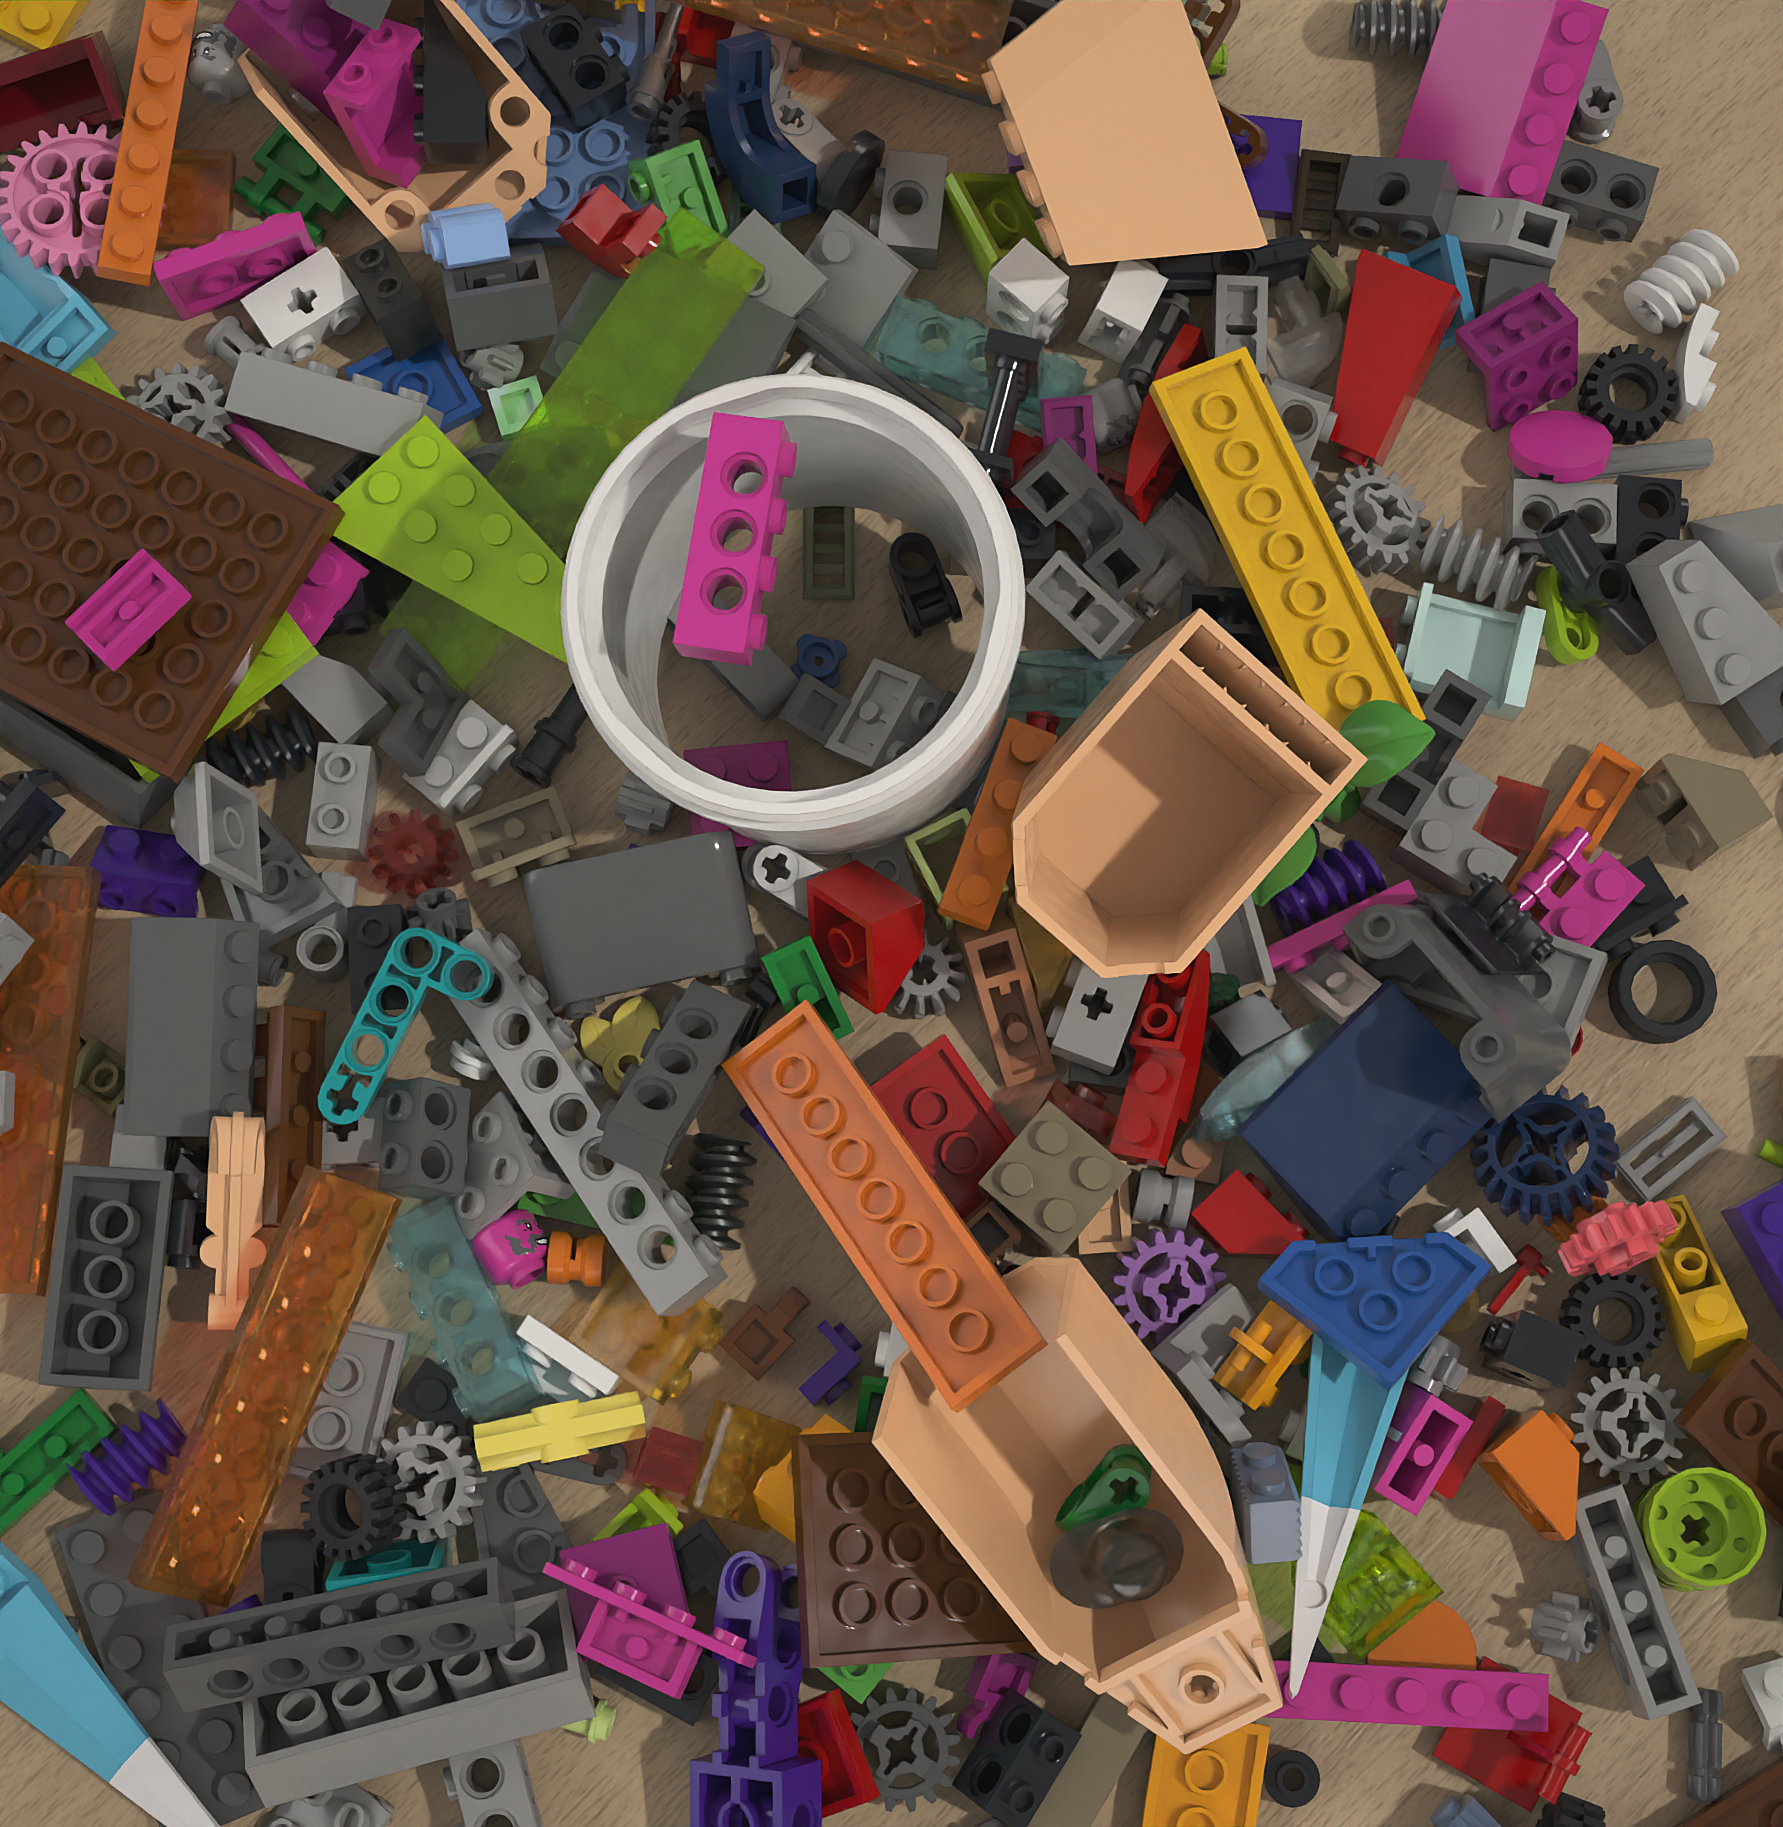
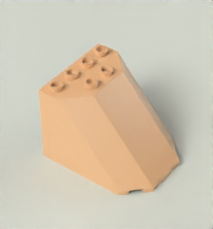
(516, 139)

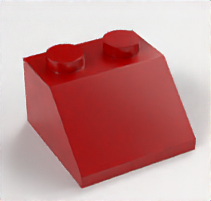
(864, 932)

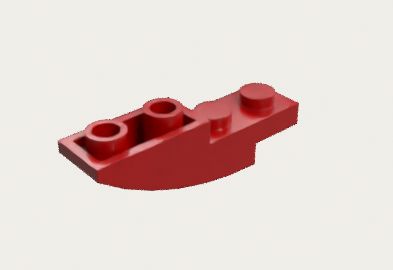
(1166, 1063)

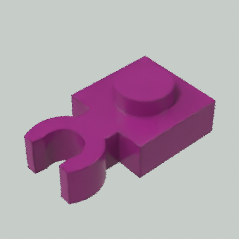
(989, 1684)

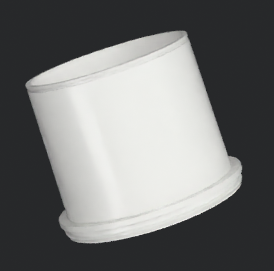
(851, 452)

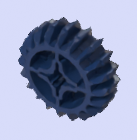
(1571, 1127)

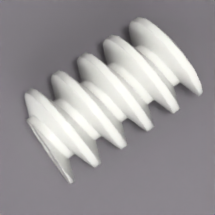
(1680, 280)

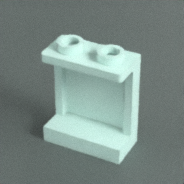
(1474, 642)

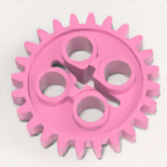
(33, 199)

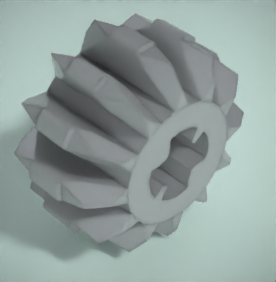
(942, 975)

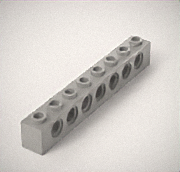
(551, 1109)

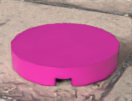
(1560, 445)

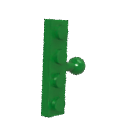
(40, 1459)

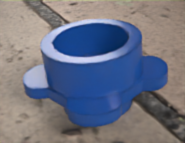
(814, 647)

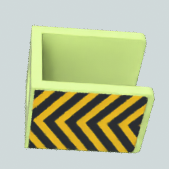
(930, 837)

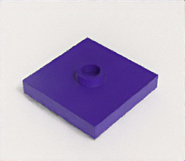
(1275, 179)

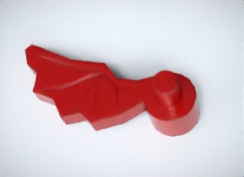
(1527, 1259)

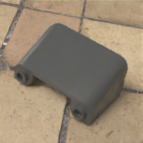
(641, 920)
(1515, 1042)

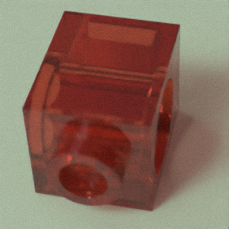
(667, 1463)

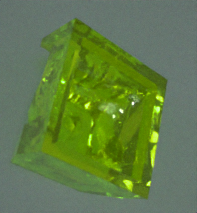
(1375, 1588)

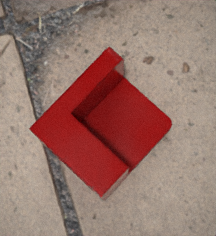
(699, 36)

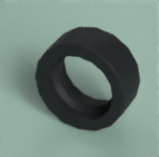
(1697, 972)

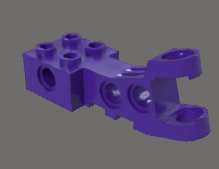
(757, 1769)

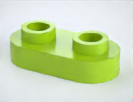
(1567, 634)

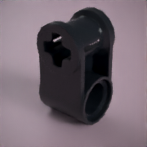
(925, 593)
(291, 1565)

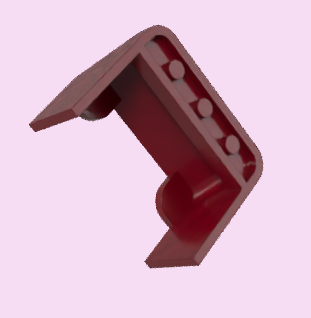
(57, 87)

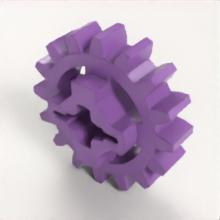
(1168, 1265)

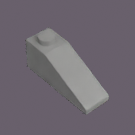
(340, 700)

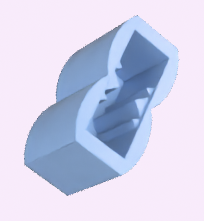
(466, 236)

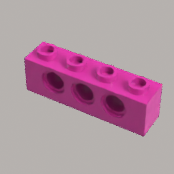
(734, 448)

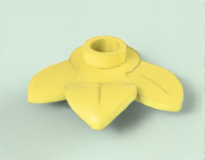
(618, 1041)

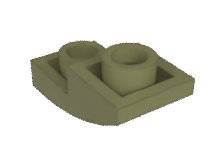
(99, 1073)

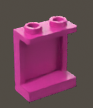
(378, 102)

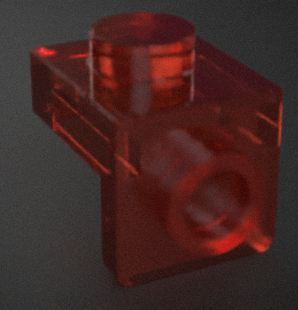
(1514, 814)
(1083, 1106)

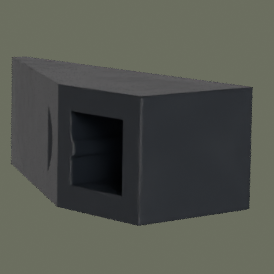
(454, 104)

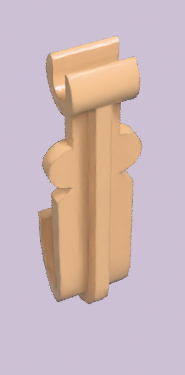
(233, 1213)

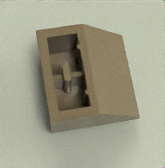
(1700, 806)

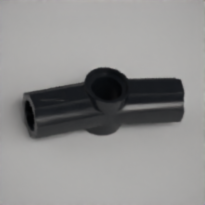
(1197, 272)
(1595, 583)

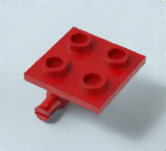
(1516, 1761)

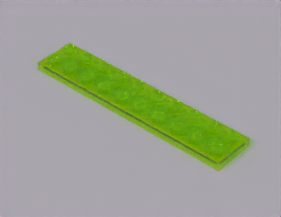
(597, 405)

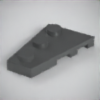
(291, 890)
(519, 1529)

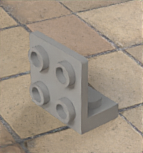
(504, 1163)
(1197, 1352)

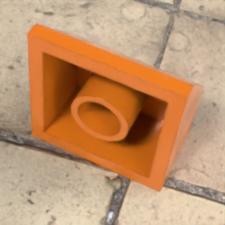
(1536, 1471)

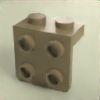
(515, 835)

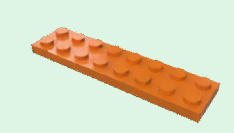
(884, 1207)

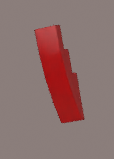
(1152, 454)

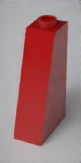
(1387, 350)

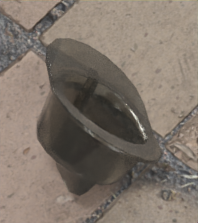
(1117, 1558)

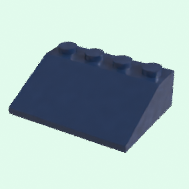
(1367, 1118)

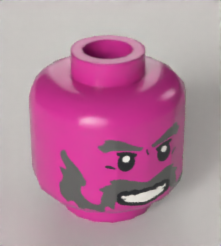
(512, 1249)

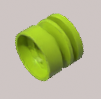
(1727, 1523)

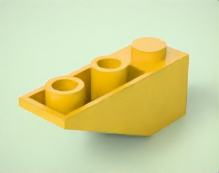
(1695, 1293)

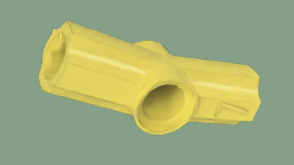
(559, 1431)

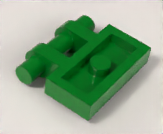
(291, 166)

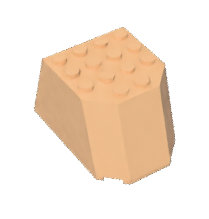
(1120, 134)
(1171, 802)

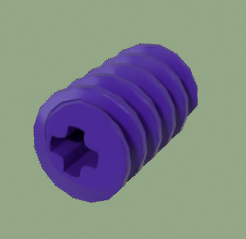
(1327, 883)
(131, 1459)

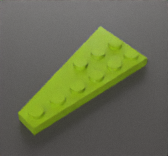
(455, 533)

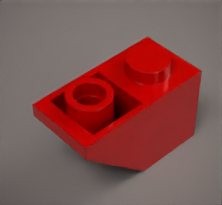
(1243, 1222)

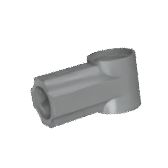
(331, 931)

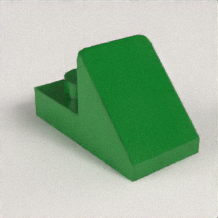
(801, 976)

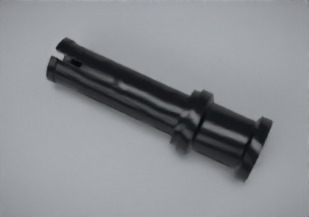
(551, 741)

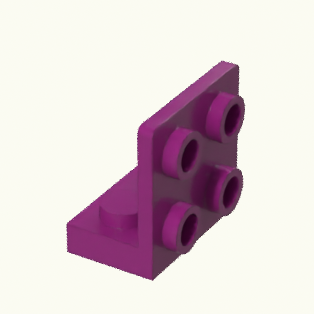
(1524, 352)

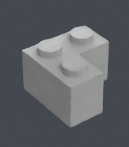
(1441, 839)

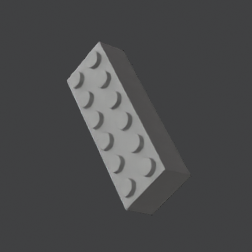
(420, 1712)

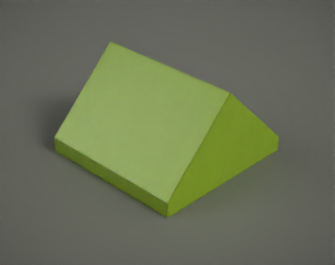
(990, 217)

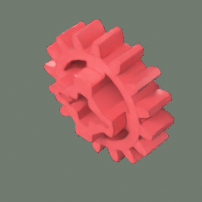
(1617, 1238)

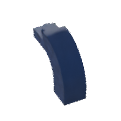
(746, 136)

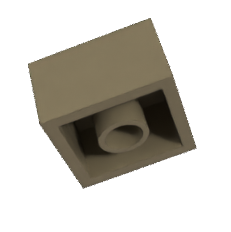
(1053, 1179)

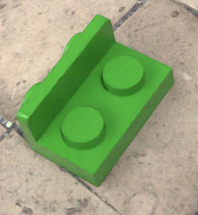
(678, 179)

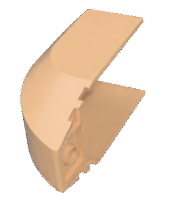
(1001, 1468)

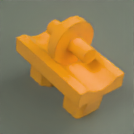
(1263, 1356)

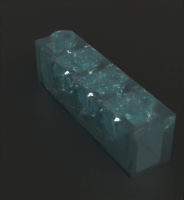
(949, 371)
(511, 1379)

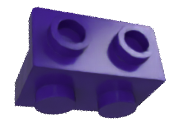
(146, 873)

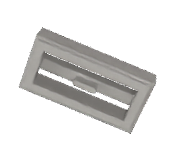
(1632, 1177)

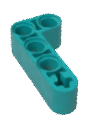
(394, 1029)

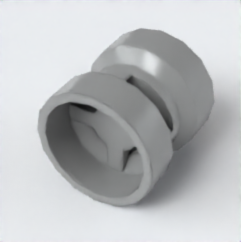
(1163, 1199)

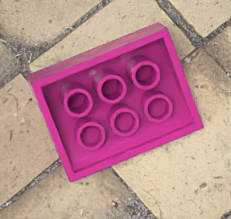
(1502, 92)

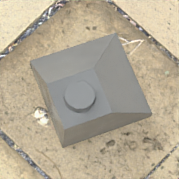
(1749, 548)
(219, 826)

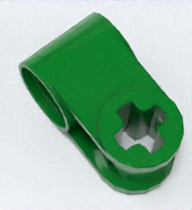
(1113, 1486)

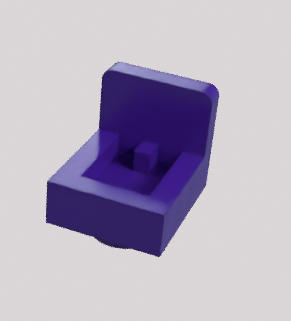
(831, 1379)

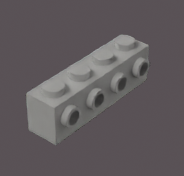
(323, 406)

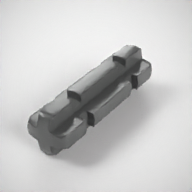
(1705, 1747)

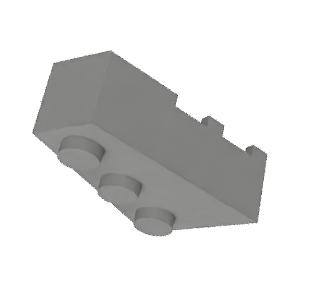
(1705, 621)

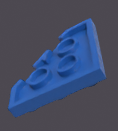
(1376, 1295)

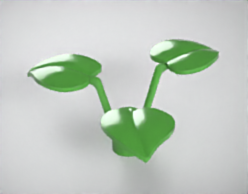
(1390, 742)

